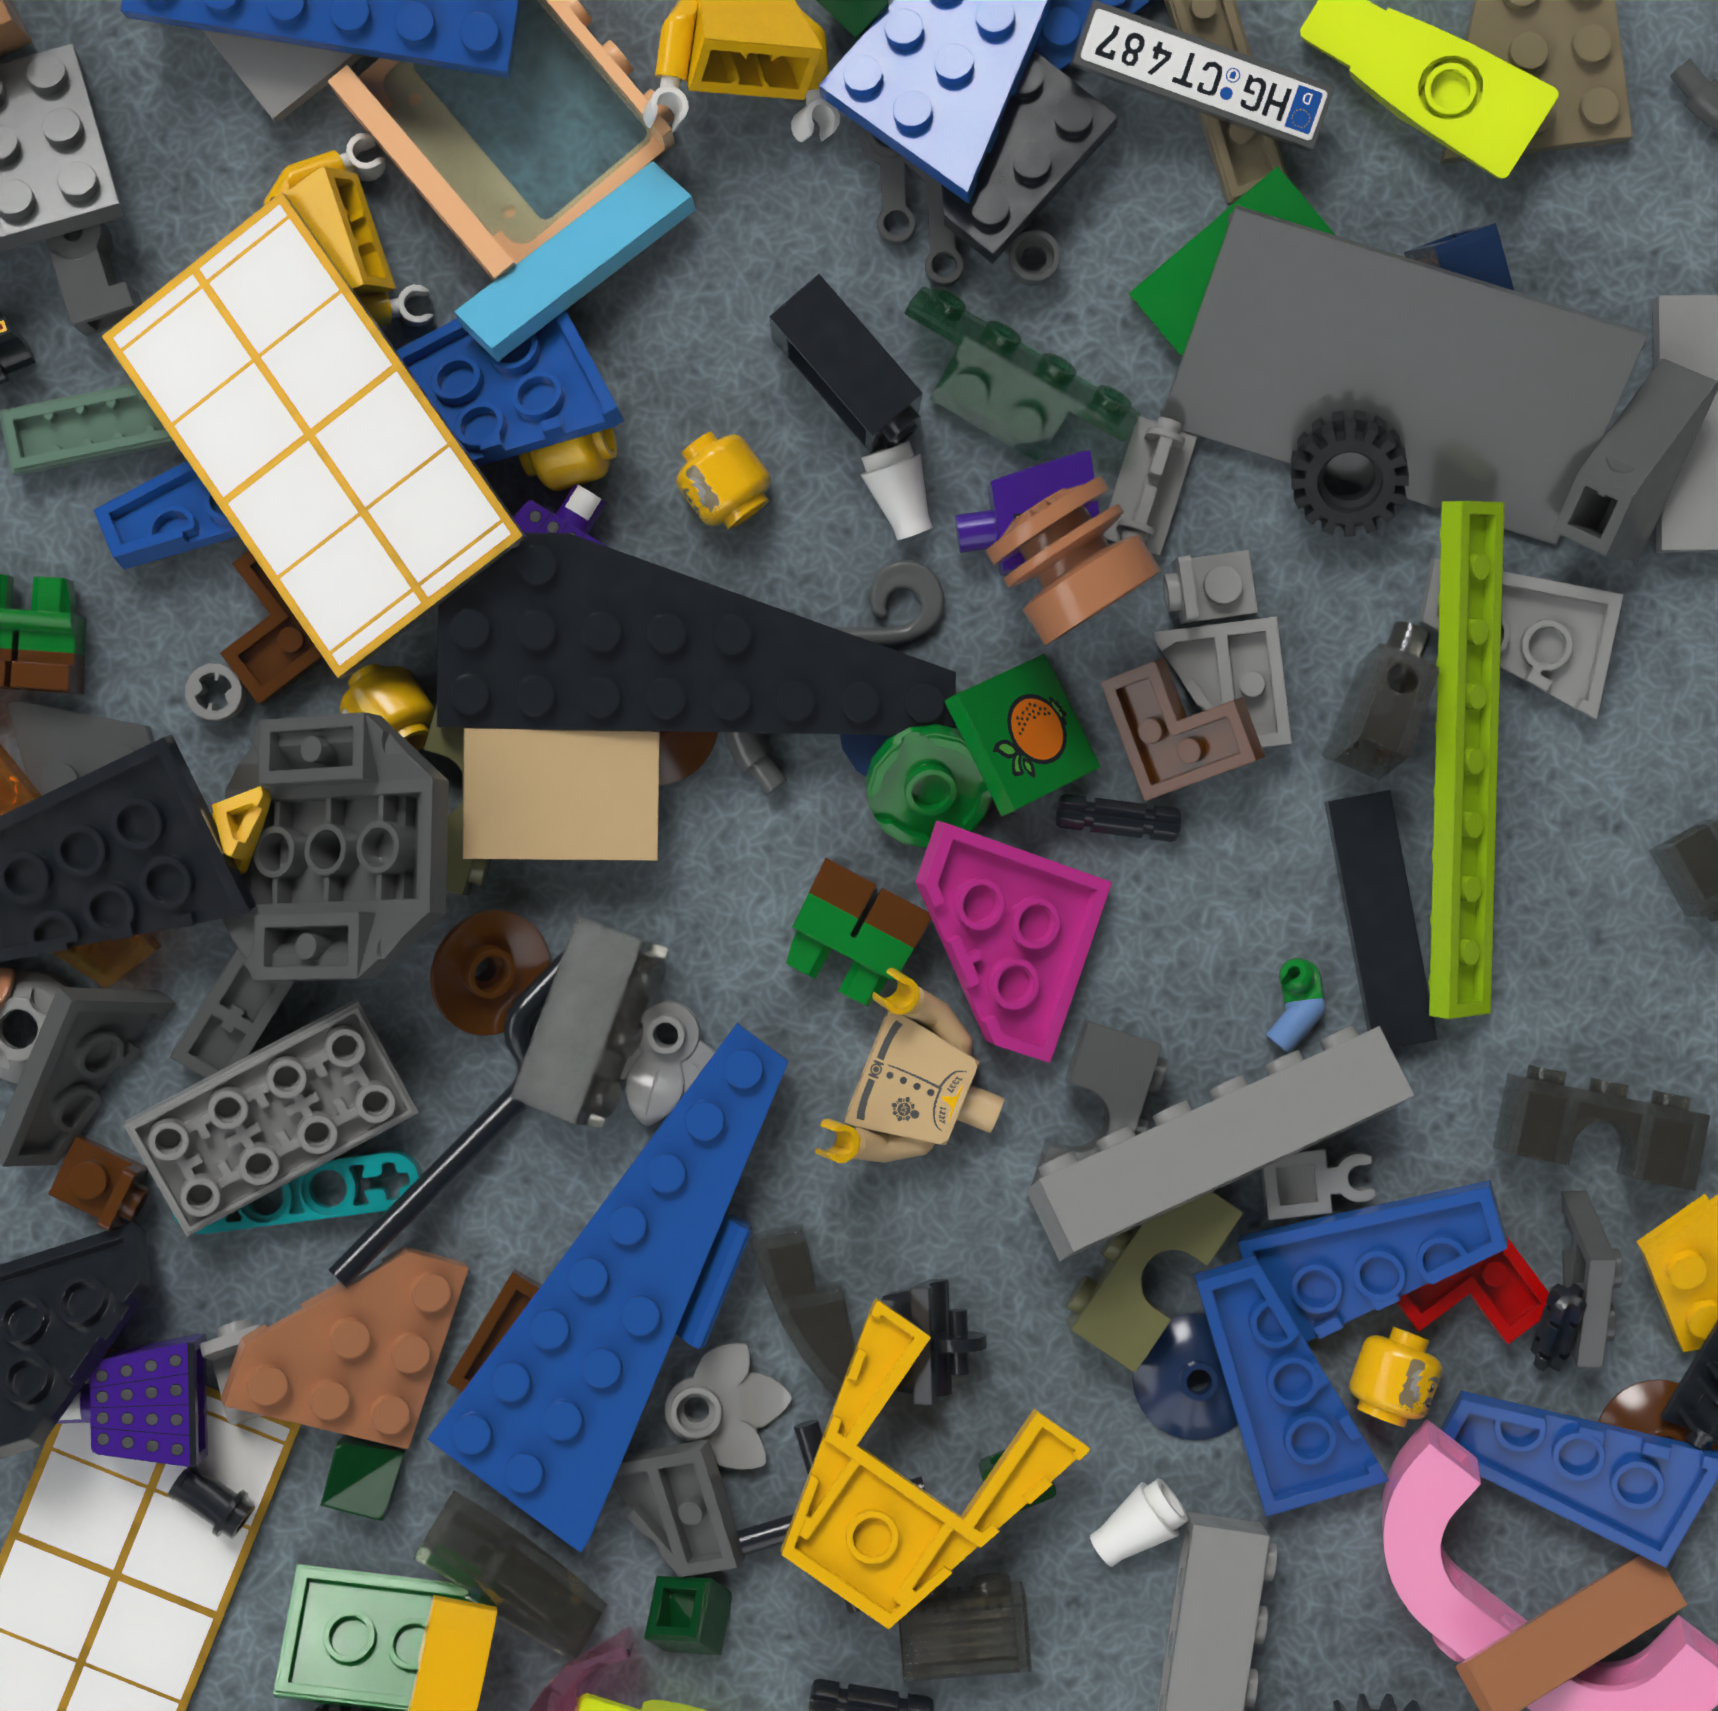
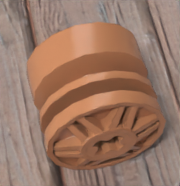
(1072, 559)

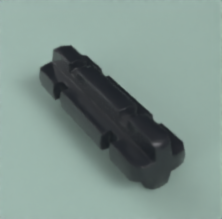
(1118, 817)
(1558, 1327)
(827, 1696)

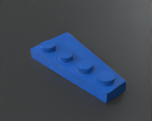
(1375, 1254)
(1285, 1406)
(1596, 1474)

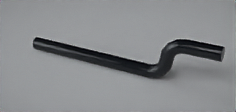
(463, 1150)

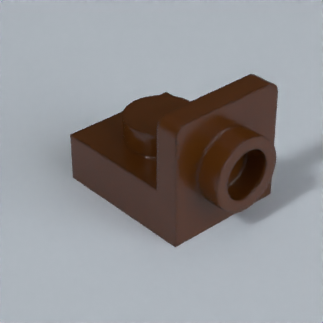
(101, 1183)

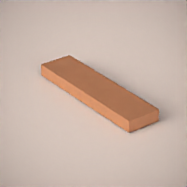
(1571, 1636)

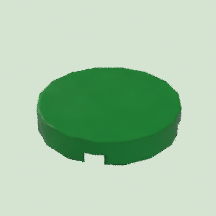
(924, 779)

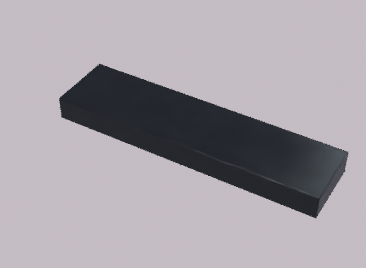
(1380, 918)

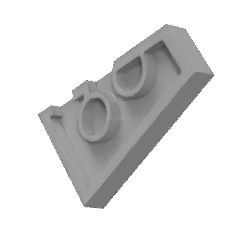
(1550, 634)

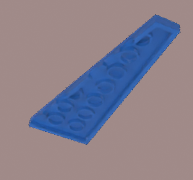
(496, 409)
(580, 1360)

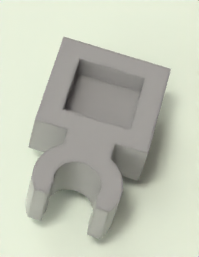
(1304, 1183)

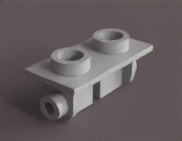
(1151, 481)

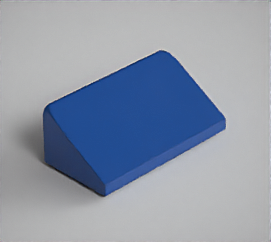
(714, 1281)

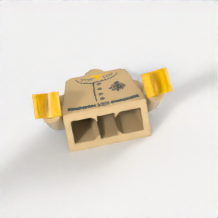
(912, 1083)

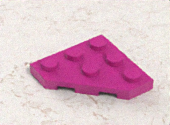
(1011, 932)

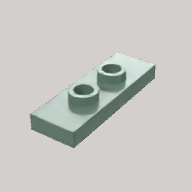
(80, 429)

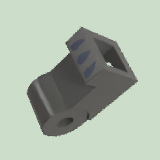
(88, 279)

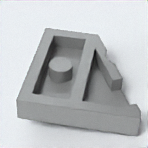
(1232, 663)

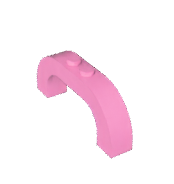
(1422, 1494)

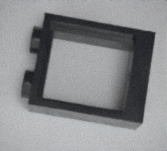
(847, 366)

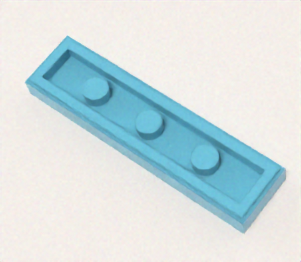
(575, 261)

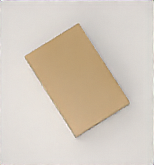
(560, 794)

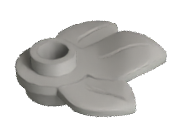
(660, 1071)
(736, 1402)

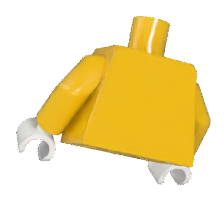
(746, 51)
(335, 208)

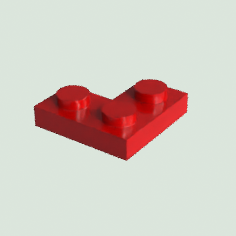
(1499, 1286)

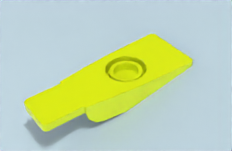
(1434, 81)

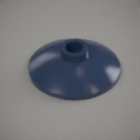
(1163, 1388)

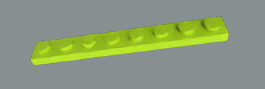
(1466, 758)

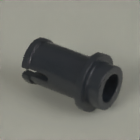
(212, 1501)

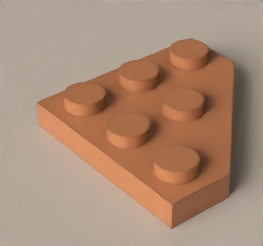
(355, 1353)

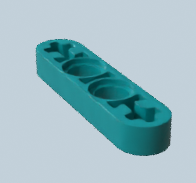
(302, 1205)

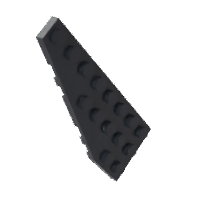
(622, 644)

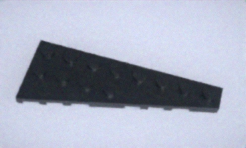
(114, 858)

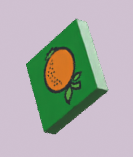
(1022, 734)

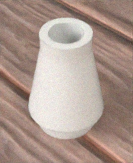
(899, 488)
(1140, 1522)

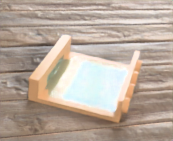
(516, 153)

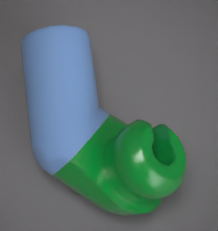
(1303, 1003)

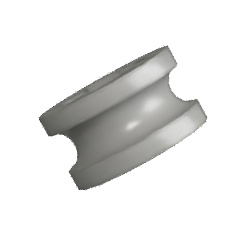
(196, 688)

